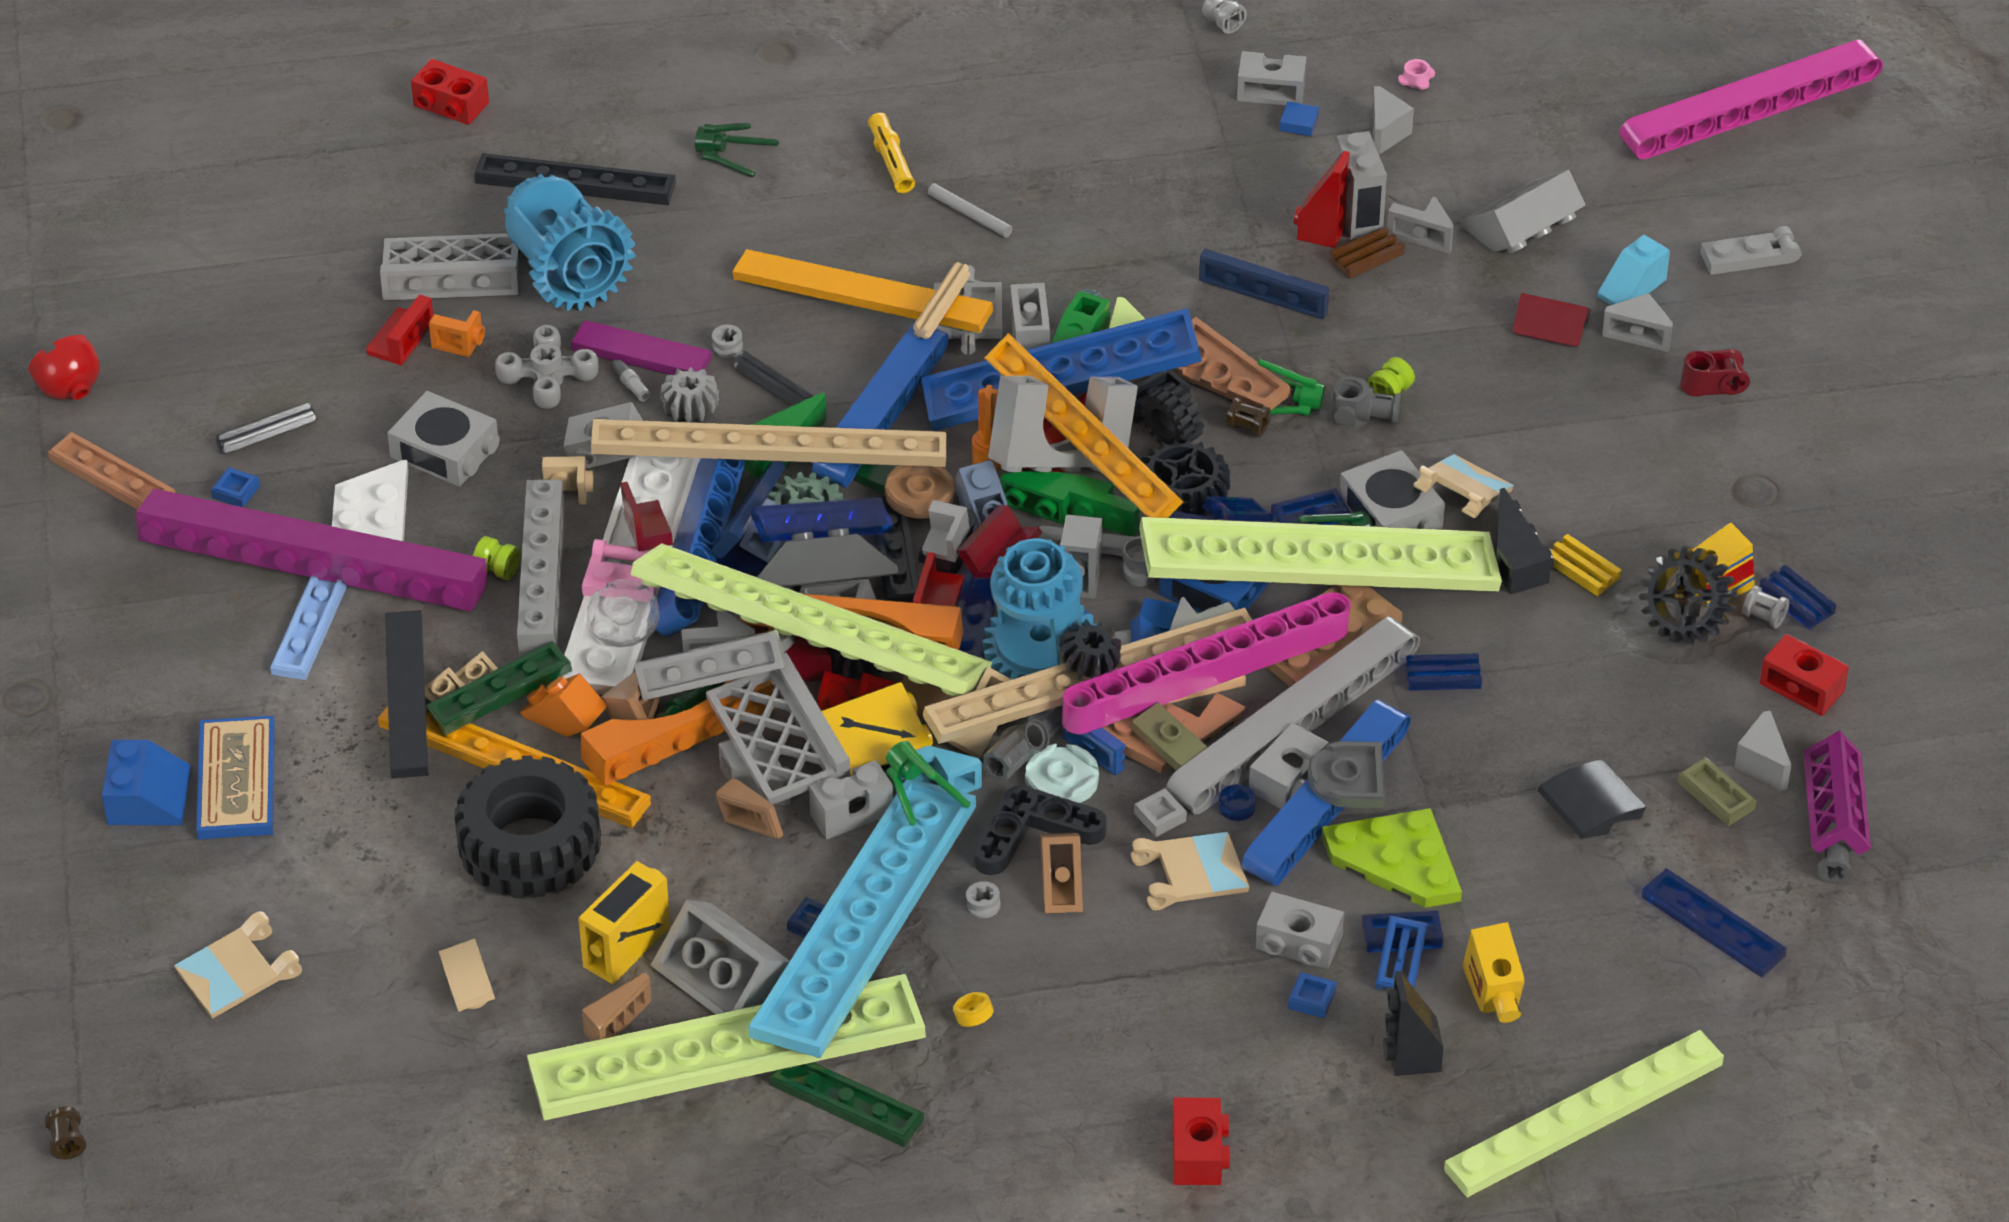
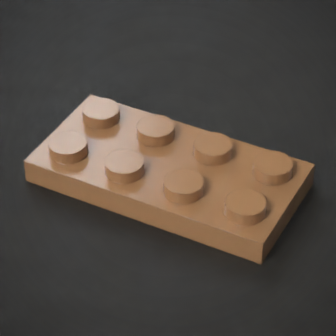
(1365, 612)

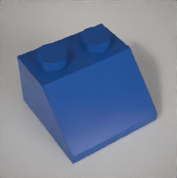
(144, 784)

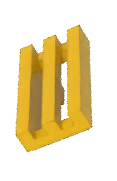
(1586, 562)

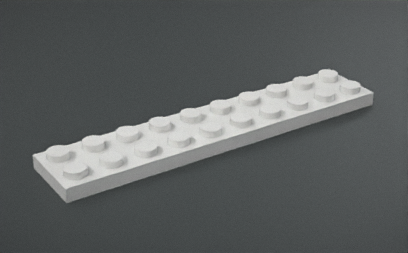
(649, 480)

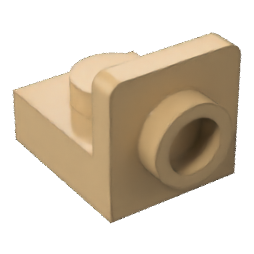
(571, 472)

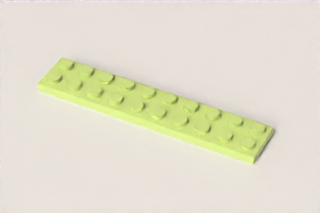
(1319, 554)
(810, 618)
(707, 1053)

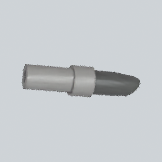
(631, 380)

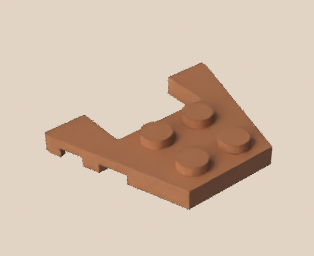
(1209, 724)

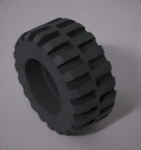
(533, 861)

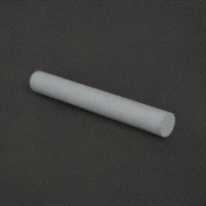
(970, 210)

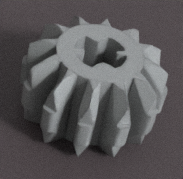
(689, 395)

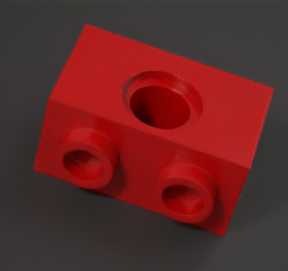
(1804, 674)
(1198, 1141)

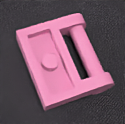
(602, 572)

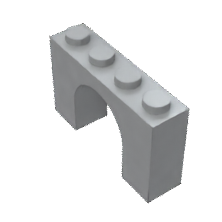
(1019, 417)

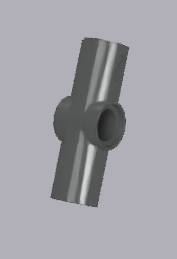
(1021, 742)

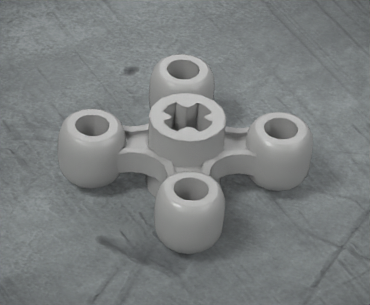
(546, 366)

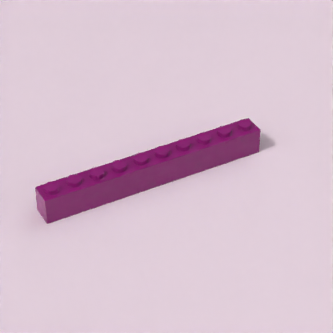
(312, 549)

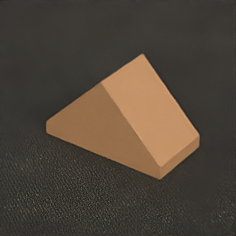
(626, 701)

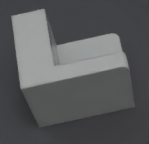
(947, 531)

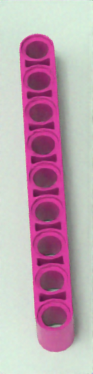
(1750, 99)
(1205, 663)

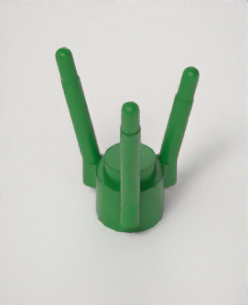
(1307, 391)
(909, 764)

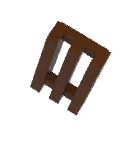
(1363, 249)

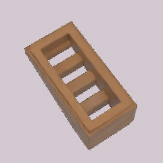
(748, 809)
(617, 1009)

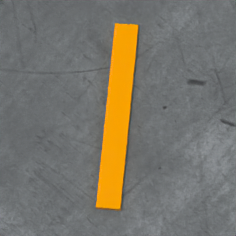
(856, 289)
(1088, 433)
(485, 748)

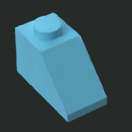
(1636, 271)

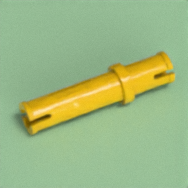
(899, 173)

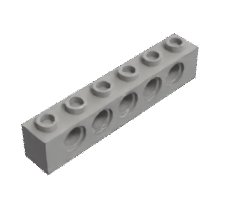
(541, 565)

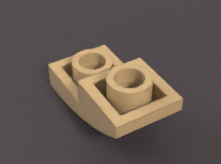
(450, 681)
(467, 975)

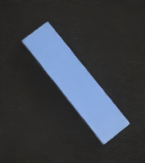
(308, 628)

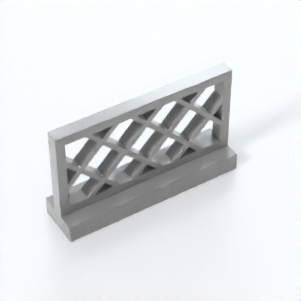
(448, 279)
(712, 664)
(810, 725)

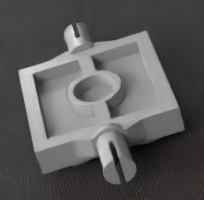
(993, 328)

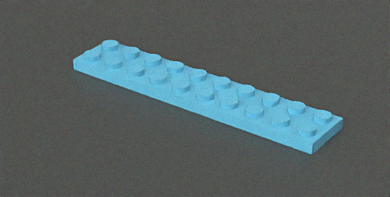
(860, 921)

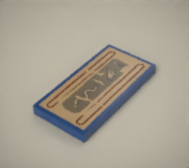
(236, 777)

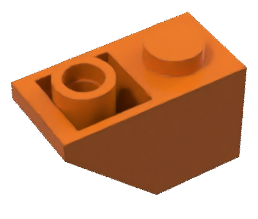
(564, 705)

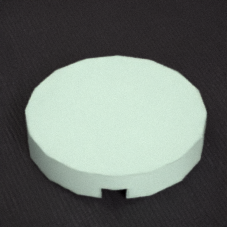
(1063, 772)

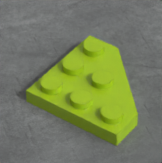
(1397, 854)

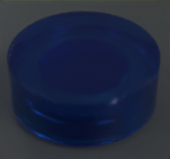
(1237, 802)

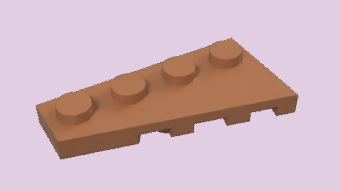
(1232, 371)

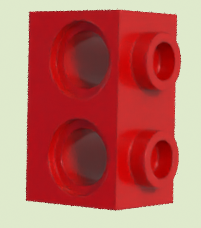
(450, 91)

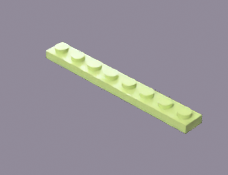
(1583, 1113)

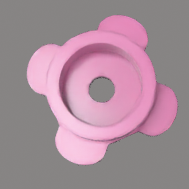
(1416, 74)

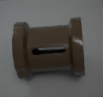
(1248, 417)
(65, 1133)

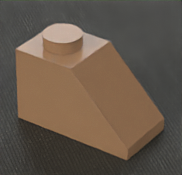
(1061, 872)

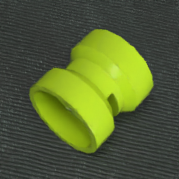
(1392, 378)
(500, 558)

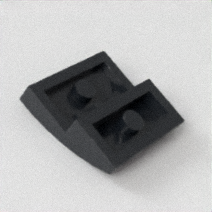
(1591, 798)

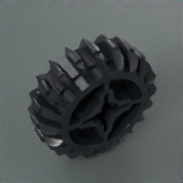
(1190, 473)
(1687, 580)

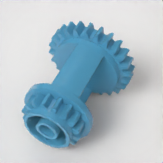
(568, 243)
(1036, 603)

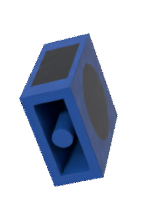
(1211, 593)

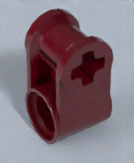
(1711, 371)

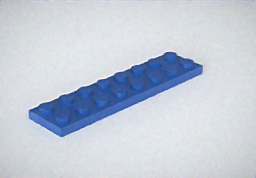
(1120, 351)

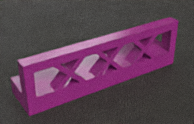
(1845, 788)

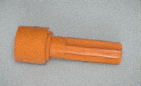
(981, 439)

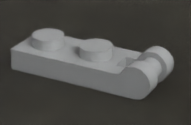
(1751, 251)

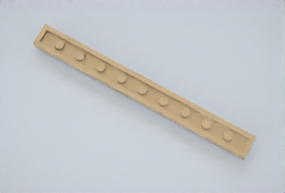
(768, 443)
(1046, 687)

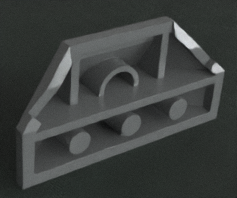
(826, 560)

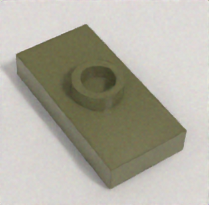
(1167, 736)
(1717, 791)

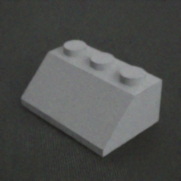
(1526, 212)
(718, 959)

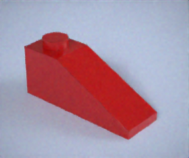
(1324, 210)

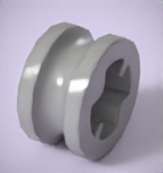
(723, 348)
(983, 908)

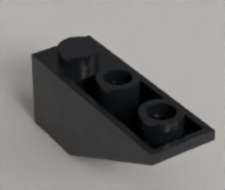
(1519, 552)
(1412, 1031)

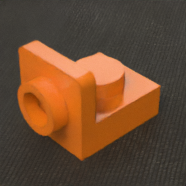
(457, 335)

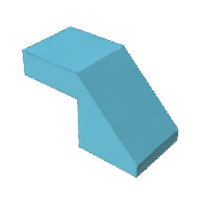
(958, 769)

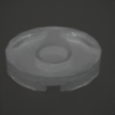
(623, 613)

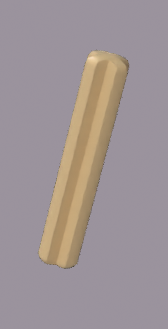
(941, 300)

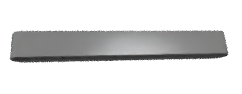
(1305, 704)

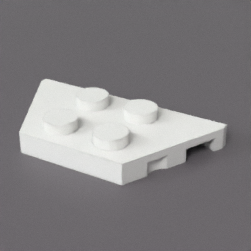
(374, 502)

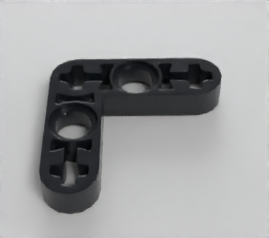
(1033, 814)

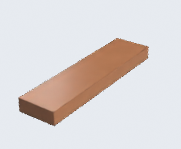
(105, 470)

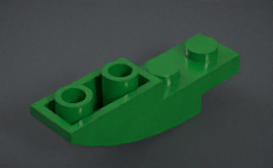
(1057, 494)

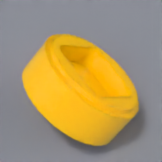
(973, 1009)

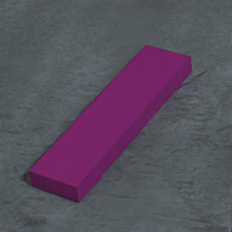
(639, 349)

